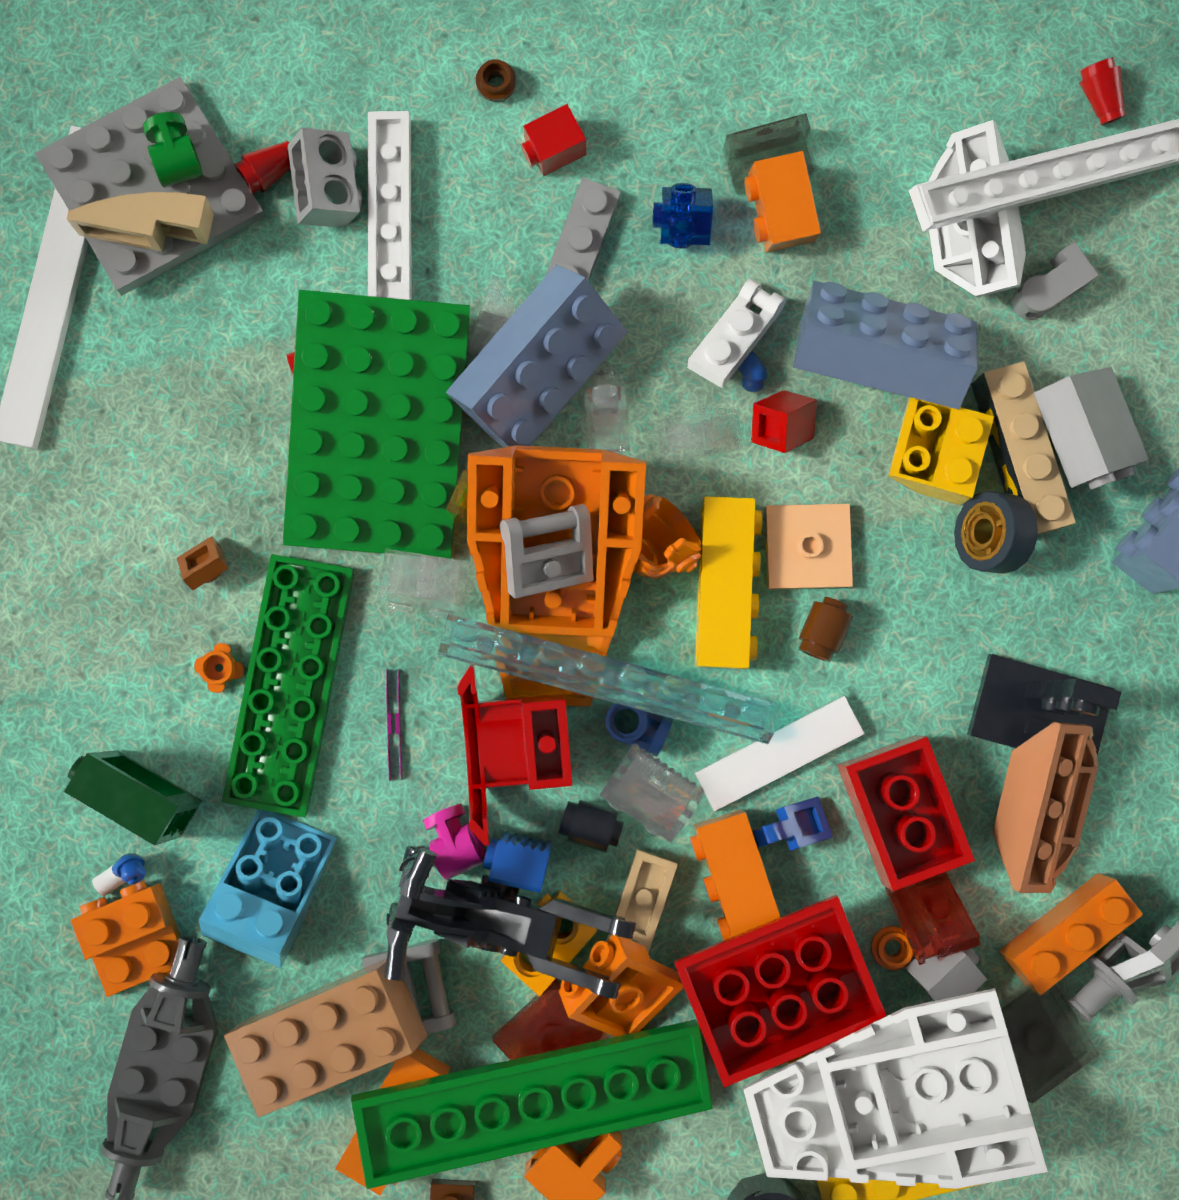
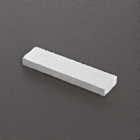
(787, 750)

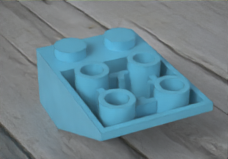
(267, 887)

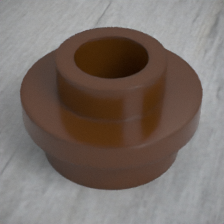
(492, 69)

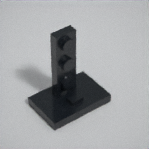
(1024, 699)

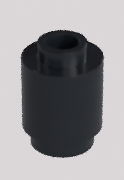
(591, 825)

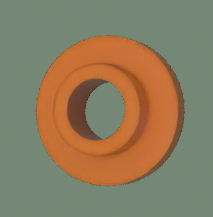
(898, 960)

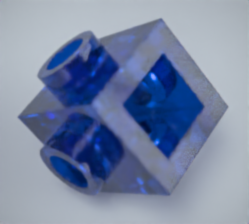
(684, 215)

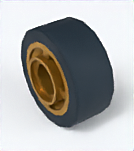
(996, 532)

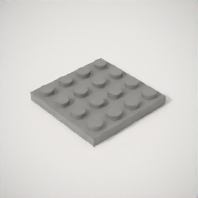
(114, 160)

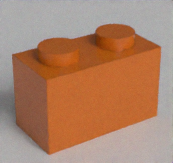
(782, 202)

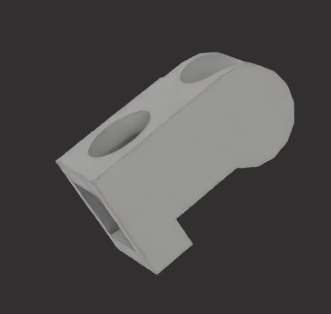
(1044, 292)

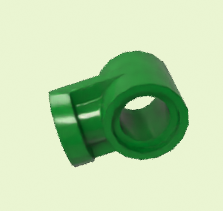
(173, 151)

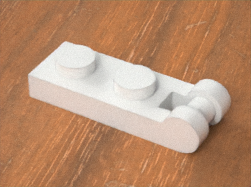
(735, 334)

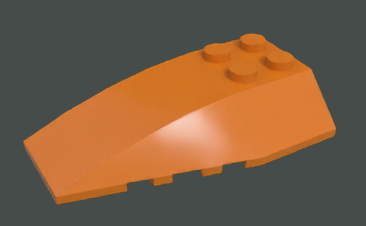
(544, 482)

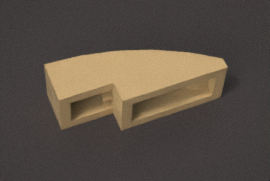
(145, 219)

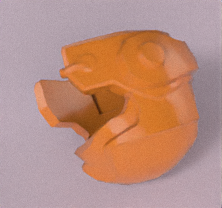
(667, 540)

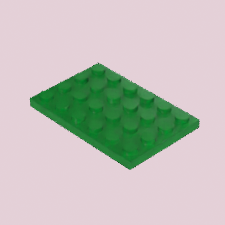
(374, 423)

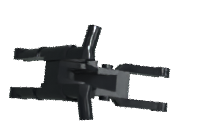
(492, 920)

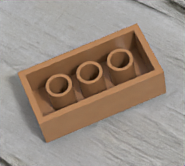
(325, 1038)

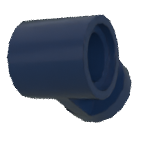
(648, 734)

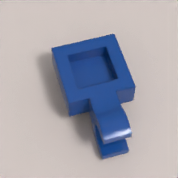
(798, 823)

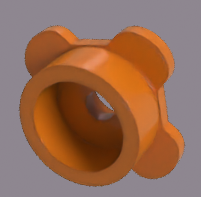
(207, 668)

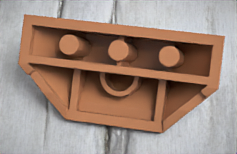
(1045, 804)

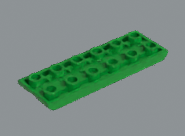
(288, 686)

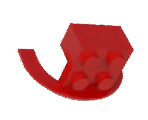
(511, 745)

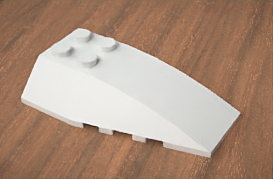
(903, 1102)

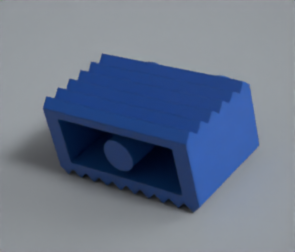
(518, 861)

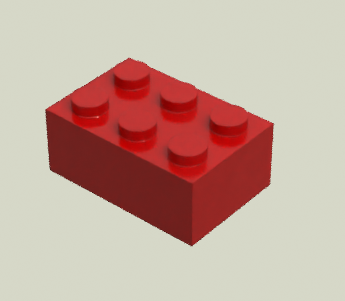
(905, 812)

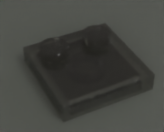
(1046, 1040)

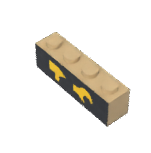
(1023, 445)

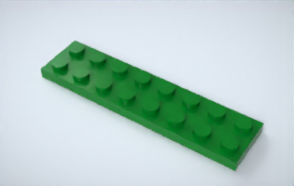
(530, 1103)

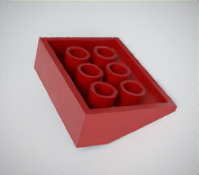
(780, 990)

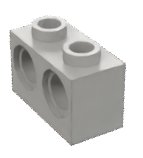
(315, 178)

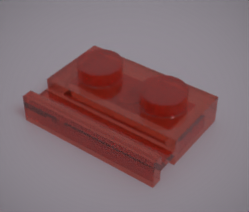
(933, 918)

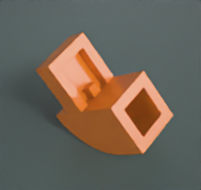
(567, 1175)

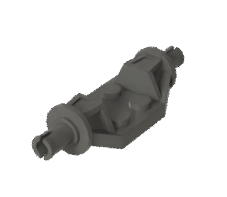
(159, 1068)

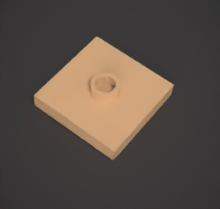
(808, 546)

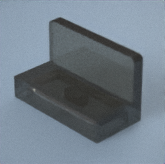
(765, 142)

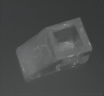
(606, 409)

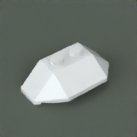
(986, 251)

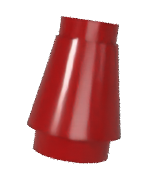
(1104, 90)
(264, 166)

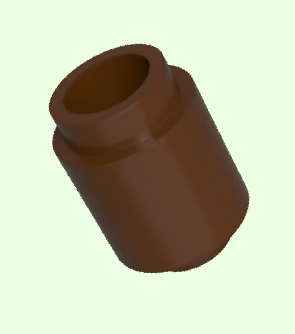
(825, 629)

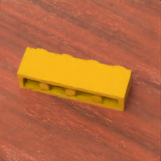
(725, 583)

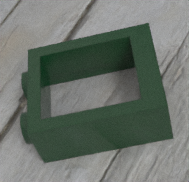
(132, 795)

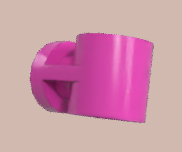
(456, 845)

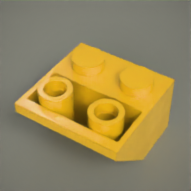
(940, 450)

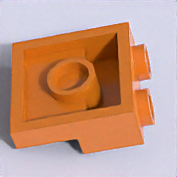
(128, 936)
(642, 994)

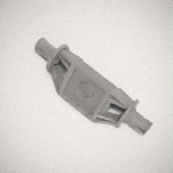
(1140, 972)

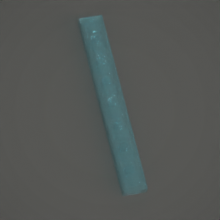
(607, 678)

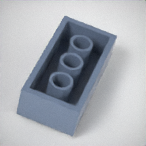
(887, 344)
(538, 359)
(1153, 551)

